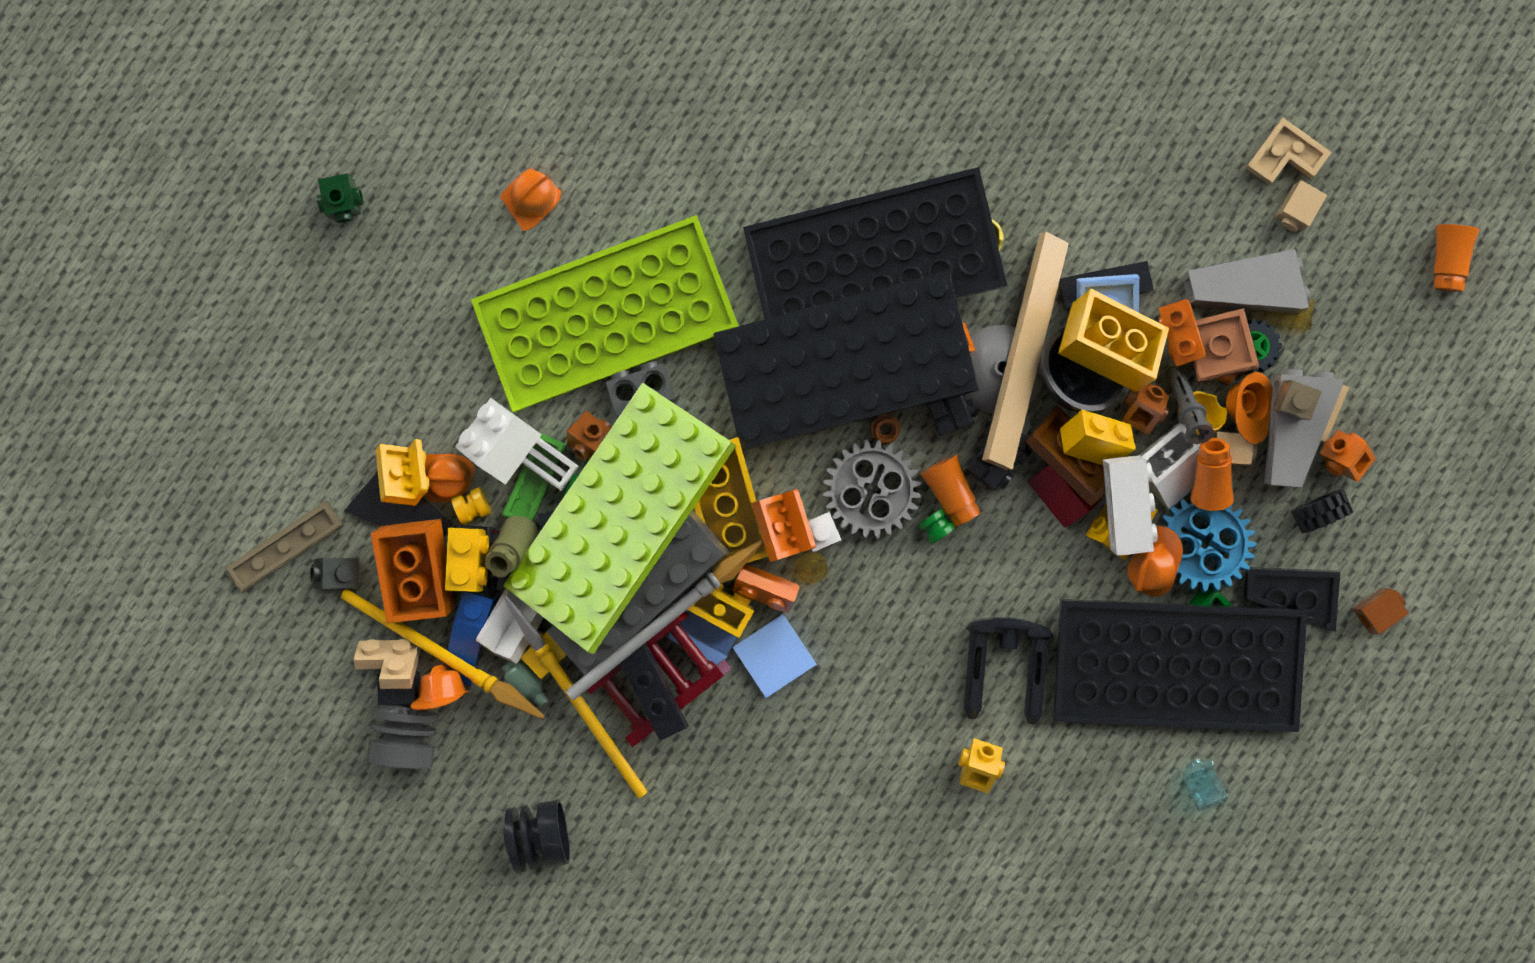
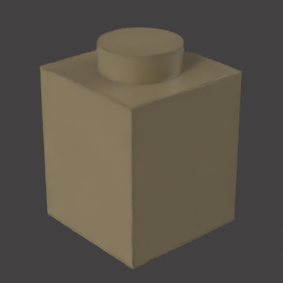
(1296, 400)

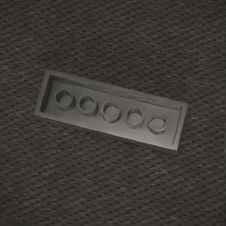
(681, 566)

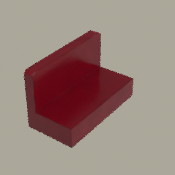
(1059, 496)

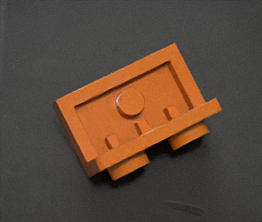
(1183, 333)
(783, 525)
(766, 588)

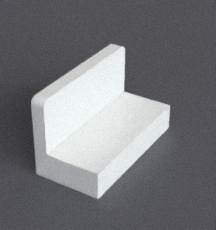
(501, 631)

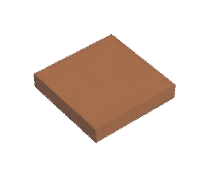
(1226, 346)

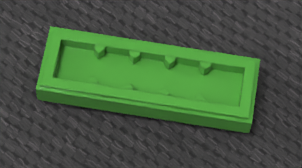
(530, 486)

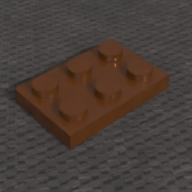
(1081, 475)

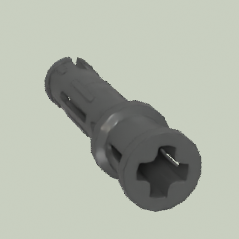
(1178, 381)

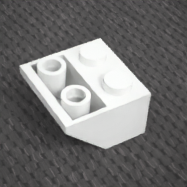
(1172, 465)

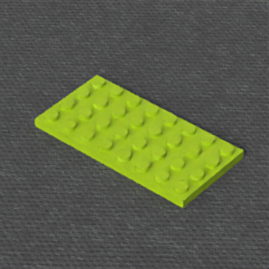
(604, 314)
(619, 517)

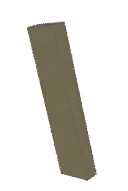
(284, 546)

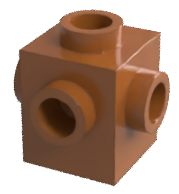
(1146, 408)
(587, 435)

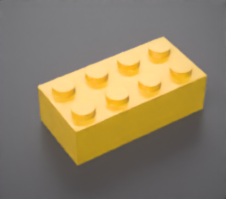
(728, 506)

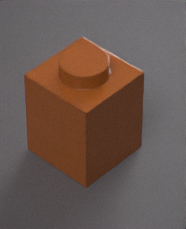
(1381, 610)

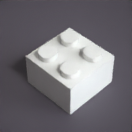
(497, 440)

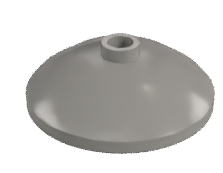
(991, 348)

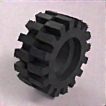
(1322, 511)

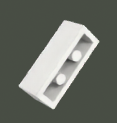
(1129, 505)

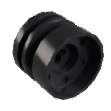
(531, 837)

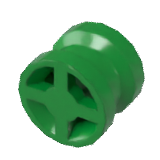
(936, 526)

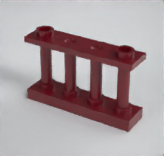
(685, 689)

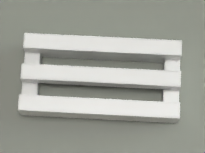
(566, 475)

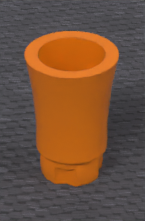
(1453, 255)
(1213, 478)
(952, 490)

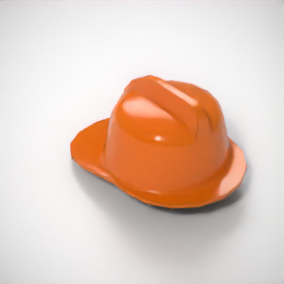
(530, 198)
(1251, 406)
(448, 476)
(1156, 570)
(439, 688)

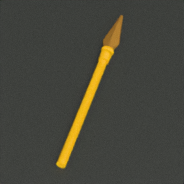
(501, 691)

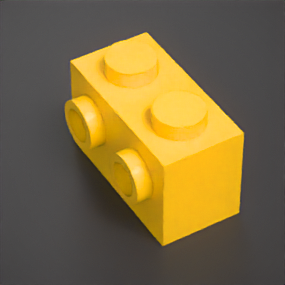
(1096, 437)
(466, 559)
(724, 610)

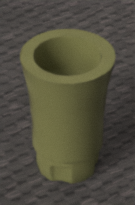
(511, 545)

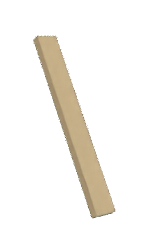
(1025, 351)

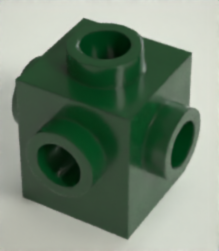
(339, 198)

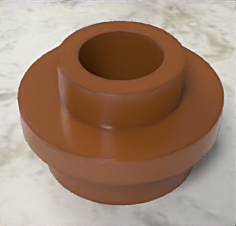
(893, 432)

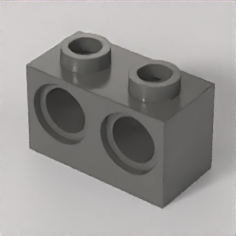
(635, 380)

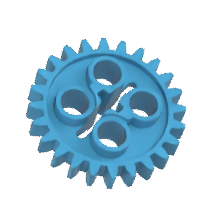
(1191, 565)

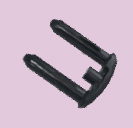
(1009, 631)

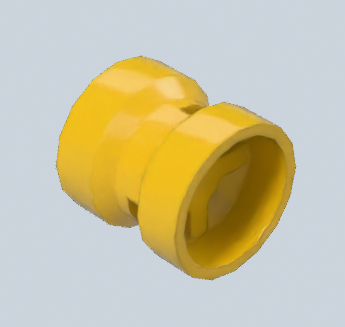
(471, 506)

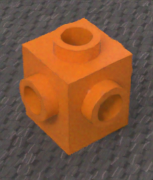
(1347, 455)

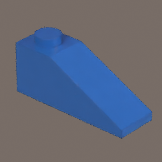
(469, 620)

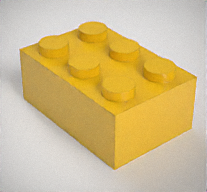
(1113, 340)

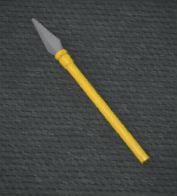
(551, 663)

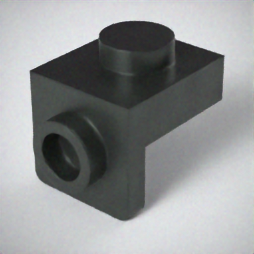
(335, 573)

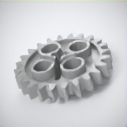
(846, 478)

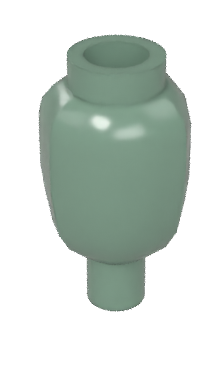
(525, 681)

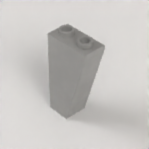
(1253, 283)
(1295, 441)

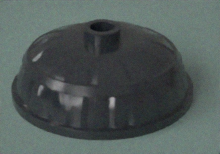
(1085, 390)

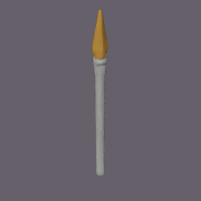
(724, 571)

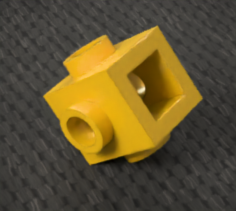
(982, 759)

